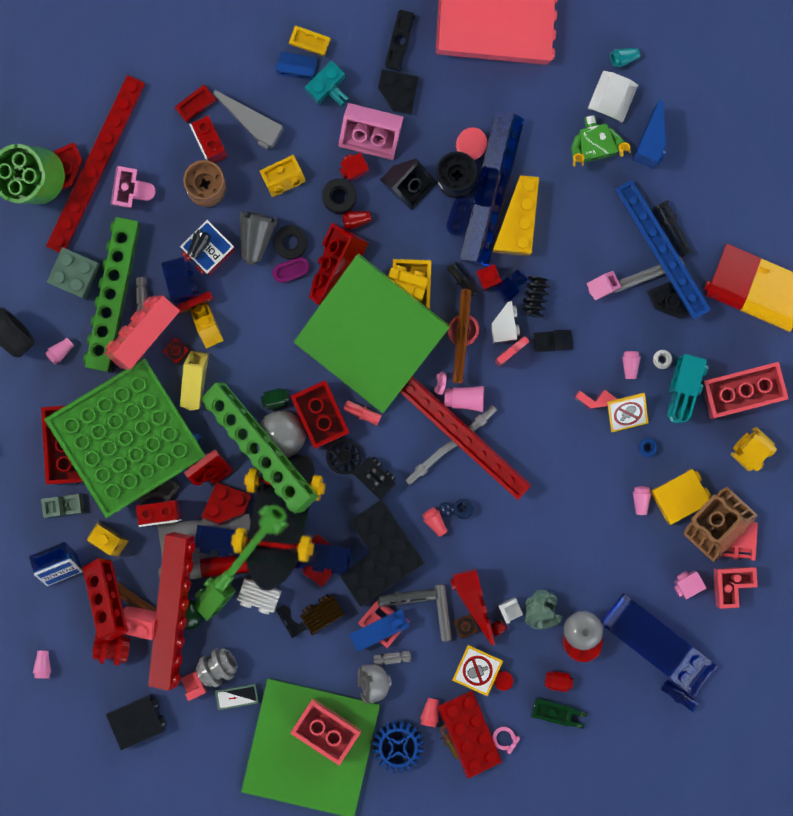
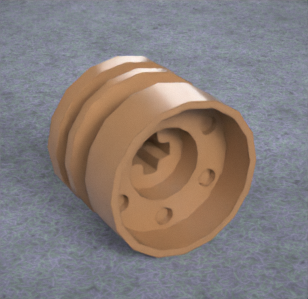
(200, 173)

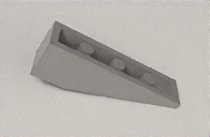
(259, 127)

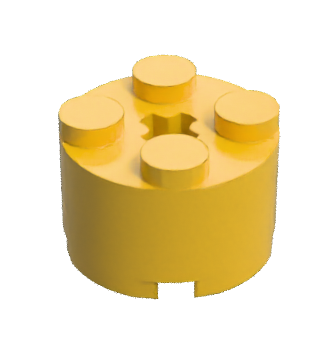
(753, 450)

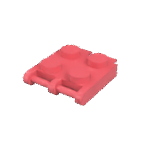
(745, 543)

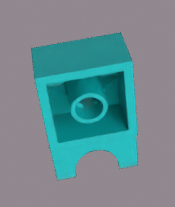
(685, 387)

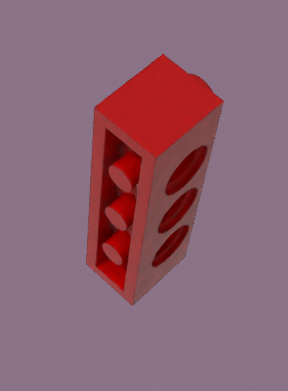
(105, 599)

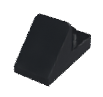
(553, 340)

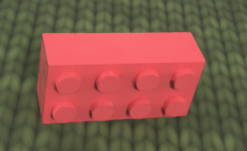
(141, 331)
(744, 390)

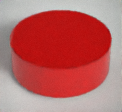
(503, 680)

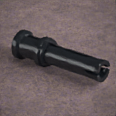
(665, 221)

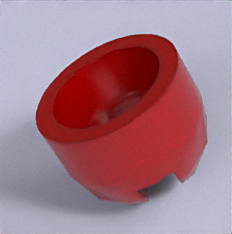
(498, 627)

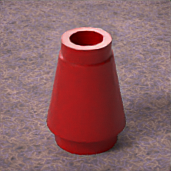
(354, 219)

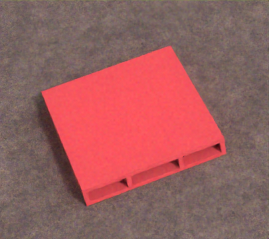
(497, 30)

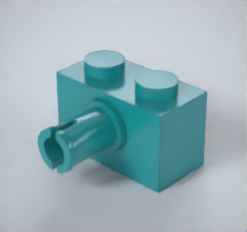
(327, 84)

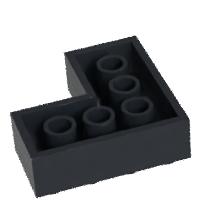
(390, 556)

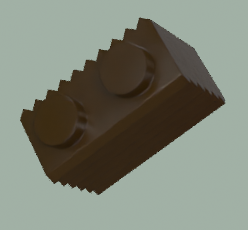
(322, 614)

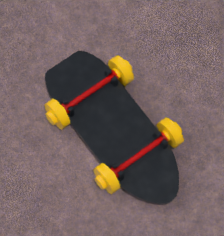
(277, 554)

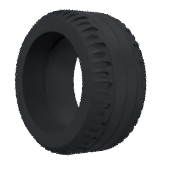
(14, 335)

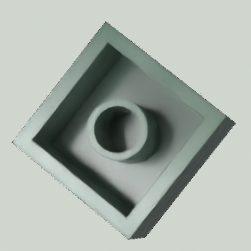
(74, 273)

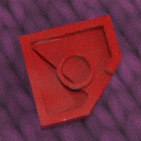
(71, 162)
(210, 468)
(225, 504)

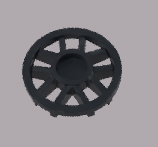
(343, 456)

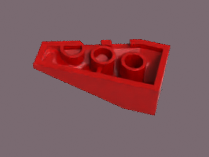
(339, 252)
(470, 592)

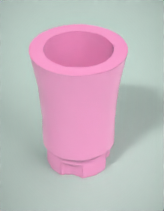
(465, 398)

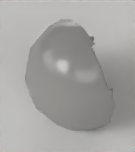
(285, 430)

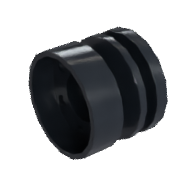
(457, 164)

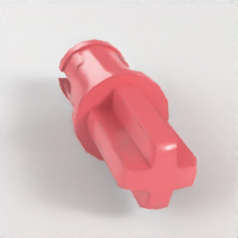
(362, 412)

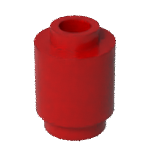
(558, 681)

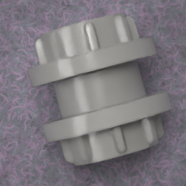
(219, 666)

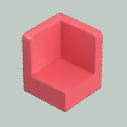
(193, 686)

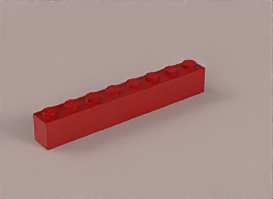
(171, 611)

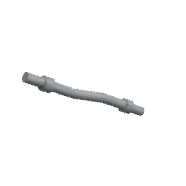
(423, 468)

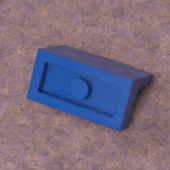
(296, 66)

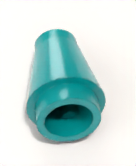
(621, 57)

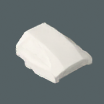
(613, 95)

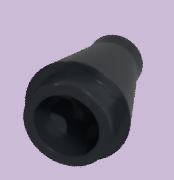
(199, 243)

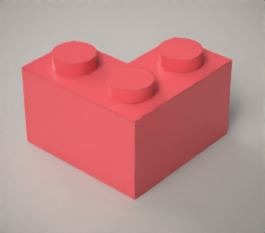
(727, 584)

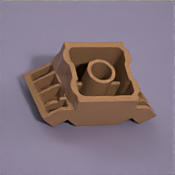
(719, 523)

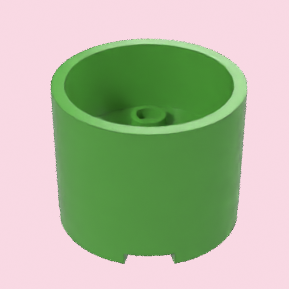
(30, 174)

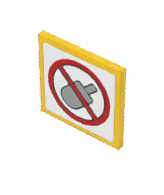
(627, 412)
(477, 670)

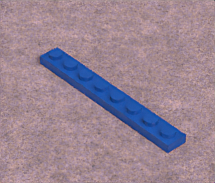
(662, 250)

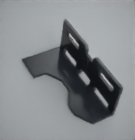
(285, 614)

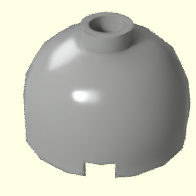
(583, 630)
(374, 683)

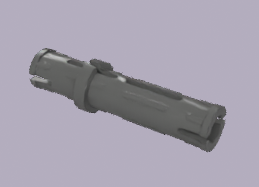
(406, 597)

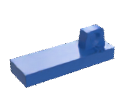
(379, 630)

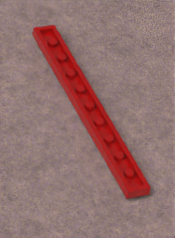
(96, 164)
(465, 438)

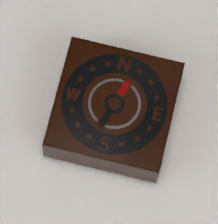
(465, 626)

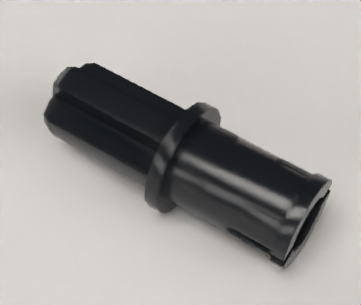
(461, 278)

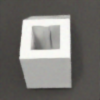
(504, 326)

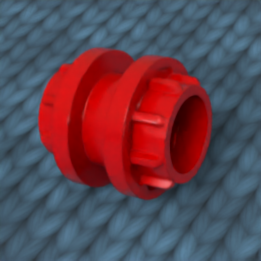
(114, 650)

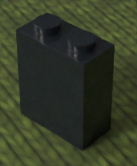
(136, 721)

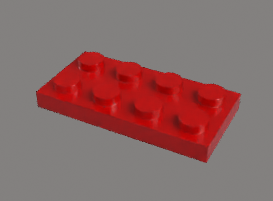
(469, 734)

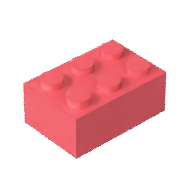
(325, 731)

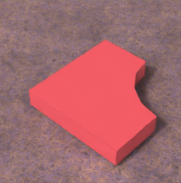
(511, 351)

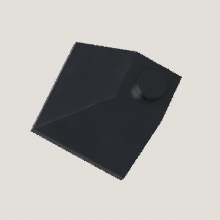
(409, 182)

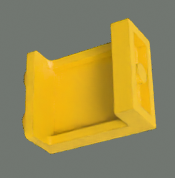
(681, 496)

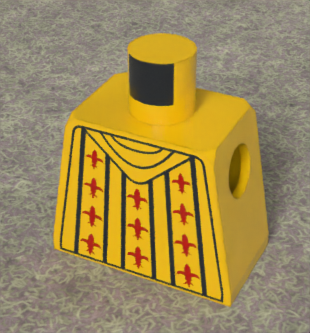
(107, 539)

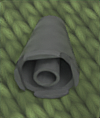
(255, 235)

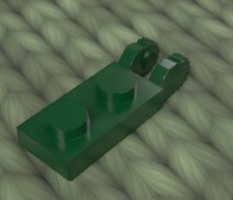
(556, 713)

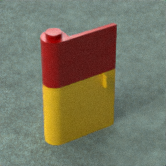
(753, 287)

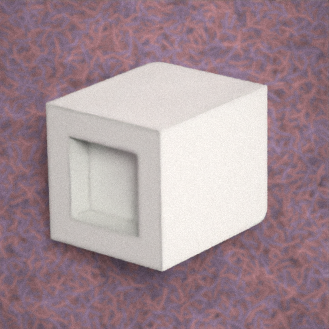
(510, 609)

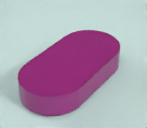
(291, 270)

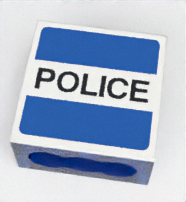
(55, 564)

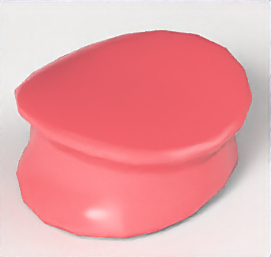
(472, 142)
(473, 330)

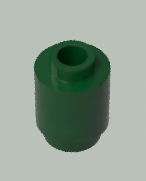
(275, 399)

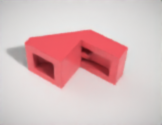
(601, 400)

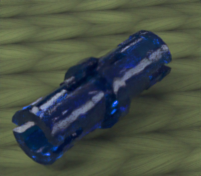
(679, 695)

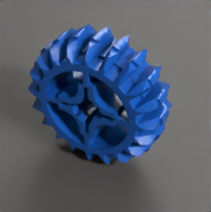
(391, 753)

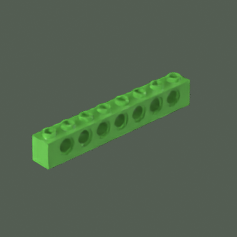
(124, 267)
(304, 494)

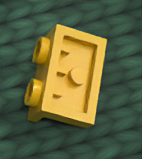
(282, 176)

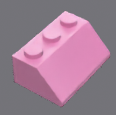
(370, 131)

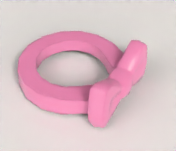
(441, 378)
(515, 739)

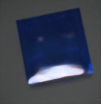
(179, 280)

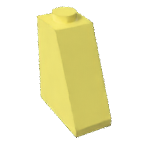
(193, 380)

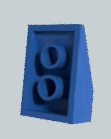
(652, 143)

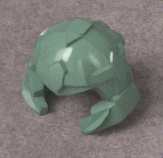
(541, 610)

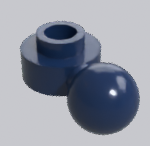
(447, 509)

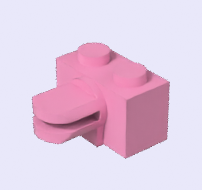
(128, 188)

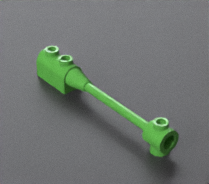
(219, 589)

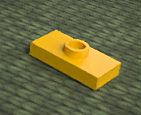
(309, 41)

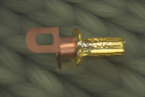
(448, 741)

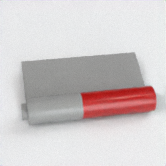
(206, 564)

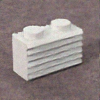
(252, 595)

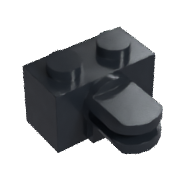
(374, 477)

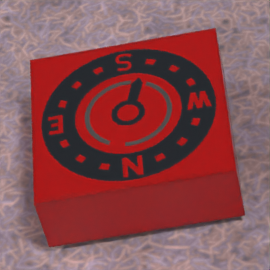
(176, 350)

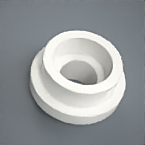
(668, 357)

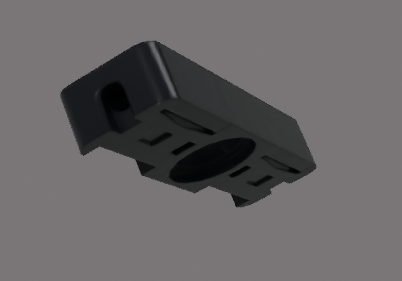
(401, 28)

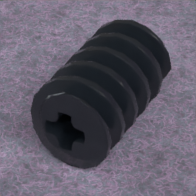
(535, 296)

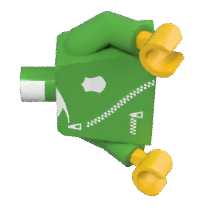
(597, 142)

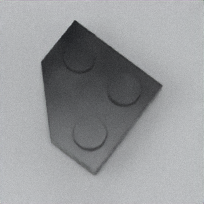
(398, 90)
(667, 301)

